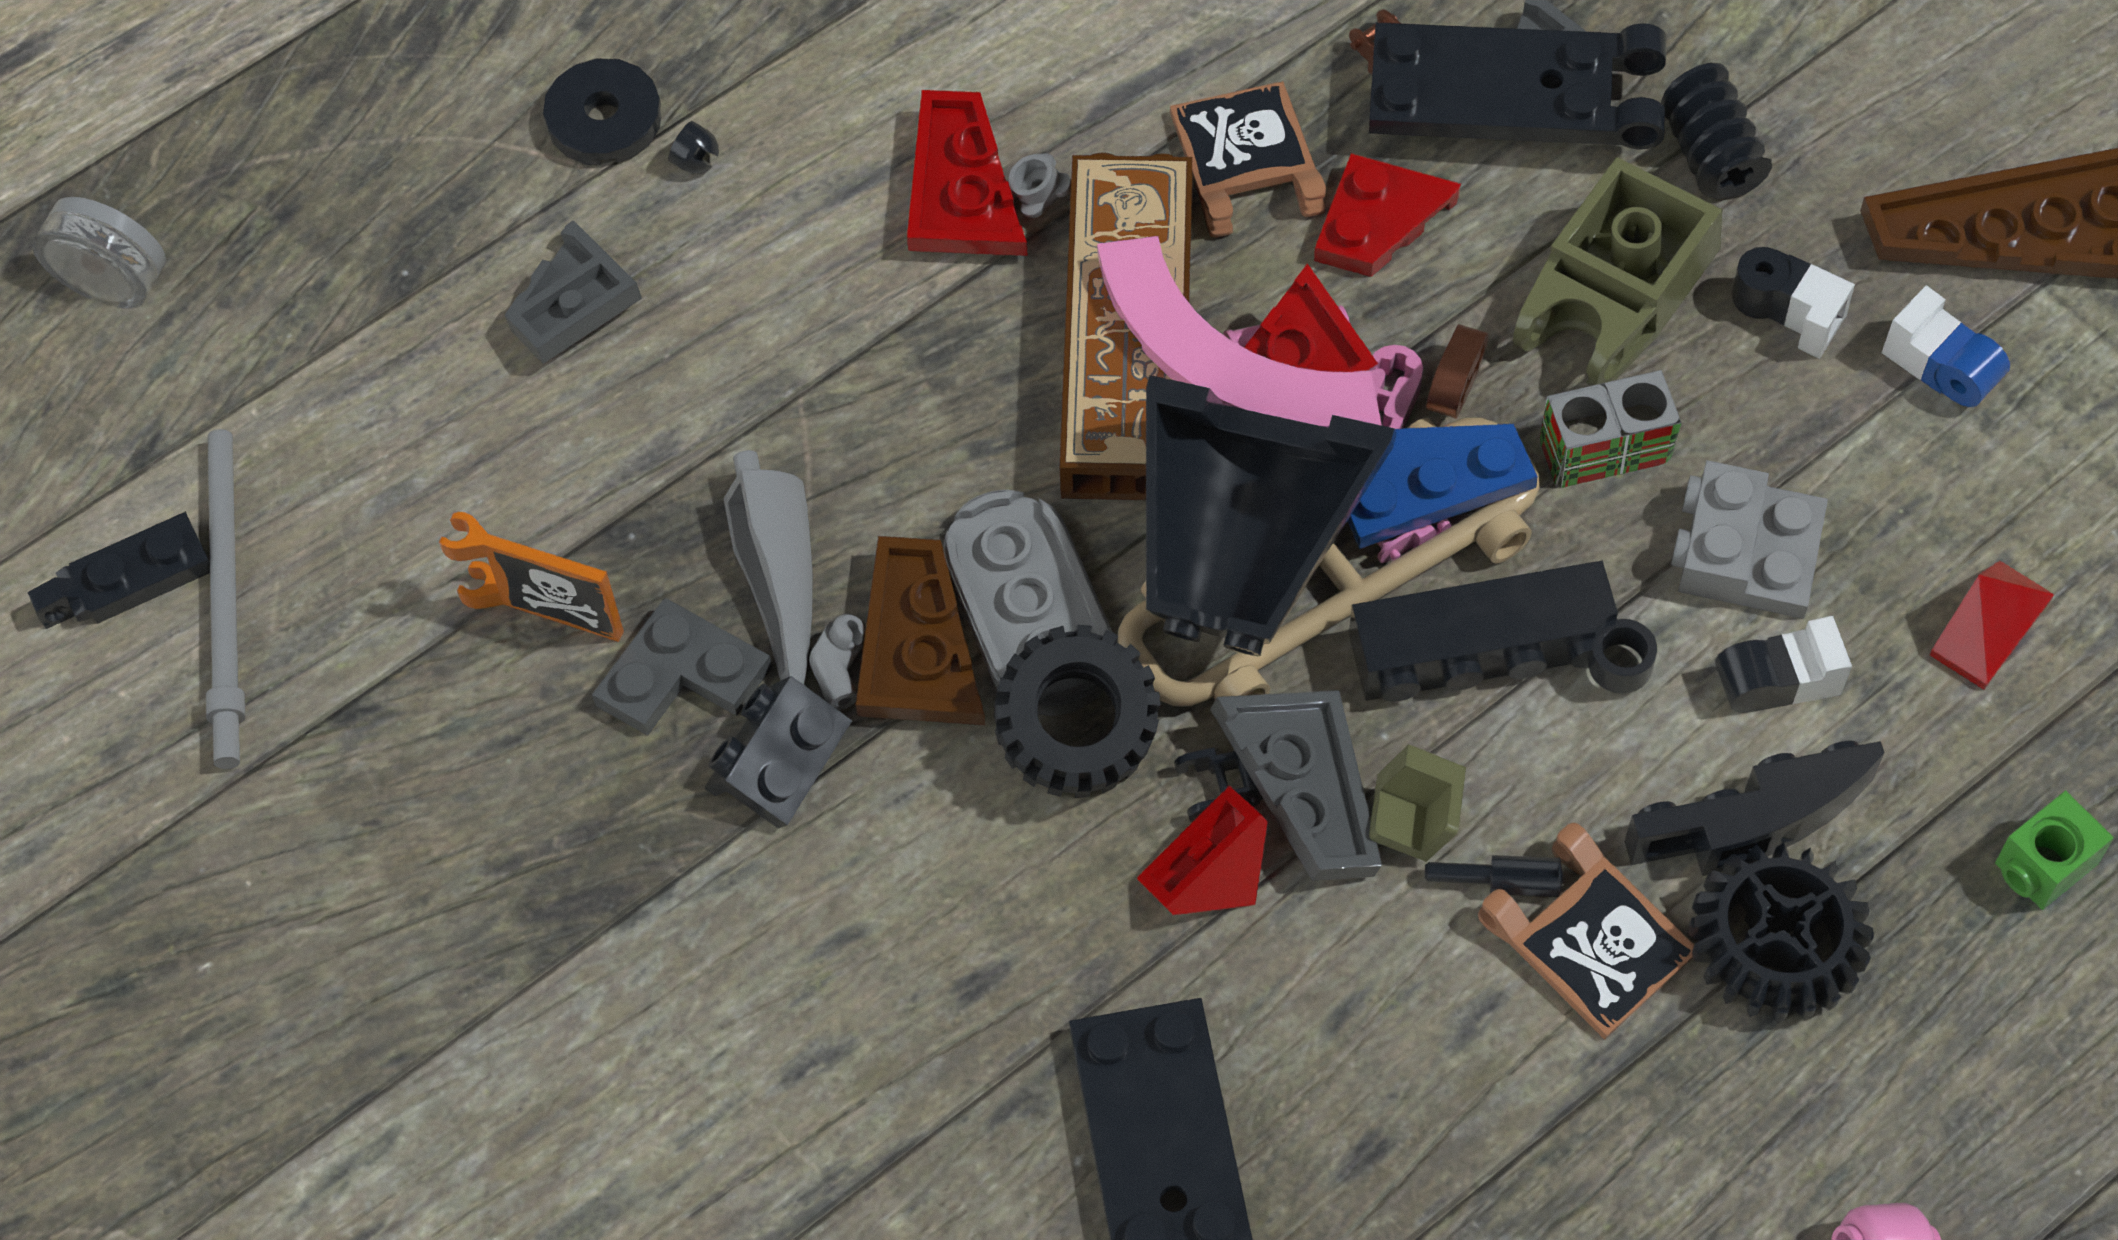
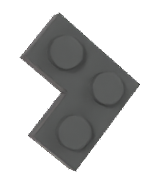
(674, 653)

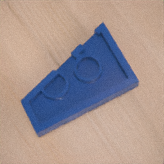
(1439, 476)

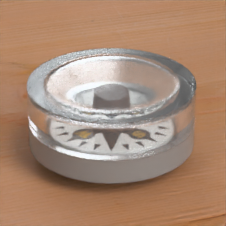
(99, 252)

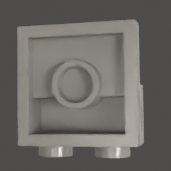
(1749, 540)

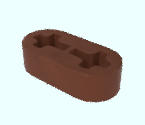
(1457, 371)

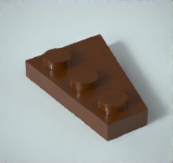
(914, 640)

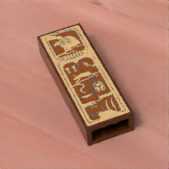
(1103, 359)

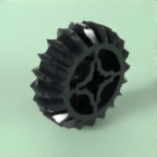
(1758, 889)

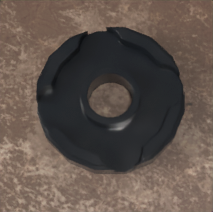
(598, 84)

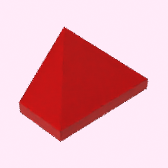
(1990, 623)
(1212, 860)

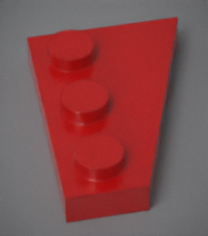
(959, 183)
(1311, 331)

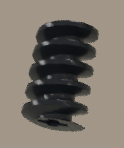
(1715, 132)

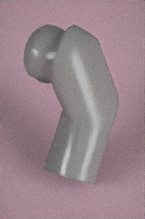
(834, 656)

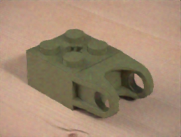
(1621, 268)

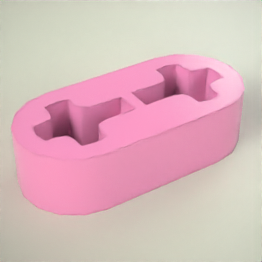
(1400, 402)

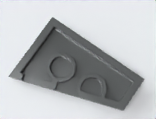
(1307, 775)

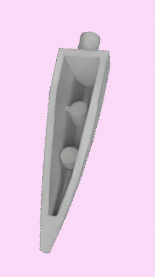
(774, 550)

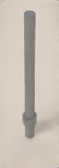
(225, 700)

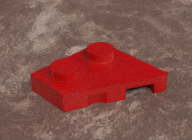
(1379, 212)

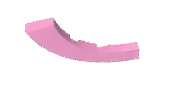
(1202, 356)

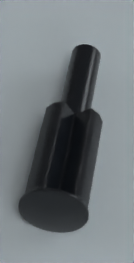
(1509, 873)

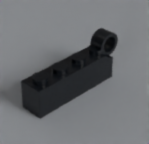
(1497, 631)

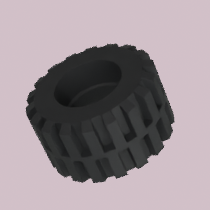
(1088, 658)

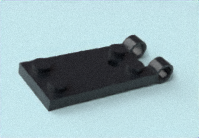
(1490, 84)
(1159, 1124)

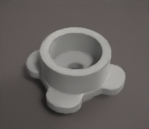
(1037, 183)

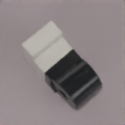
(1792, 294)
(1785, 668)

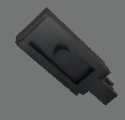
(123, 574)

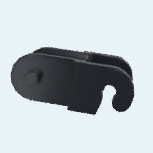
(1217, 764)

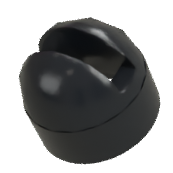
(691, 148)

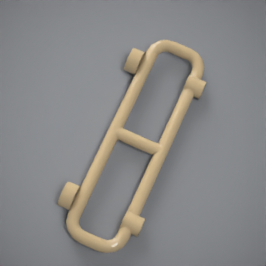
(1494, 528)

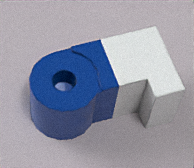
(1945, 351)

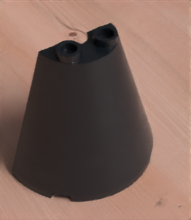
(1243, 509)

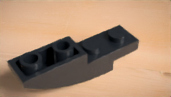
(1780, 804)

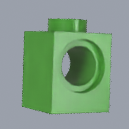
(2067, 831)

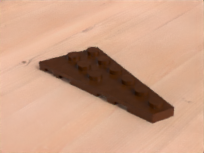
(2017, 219)

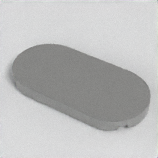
(1018, 581)

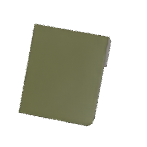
(1417, 803)

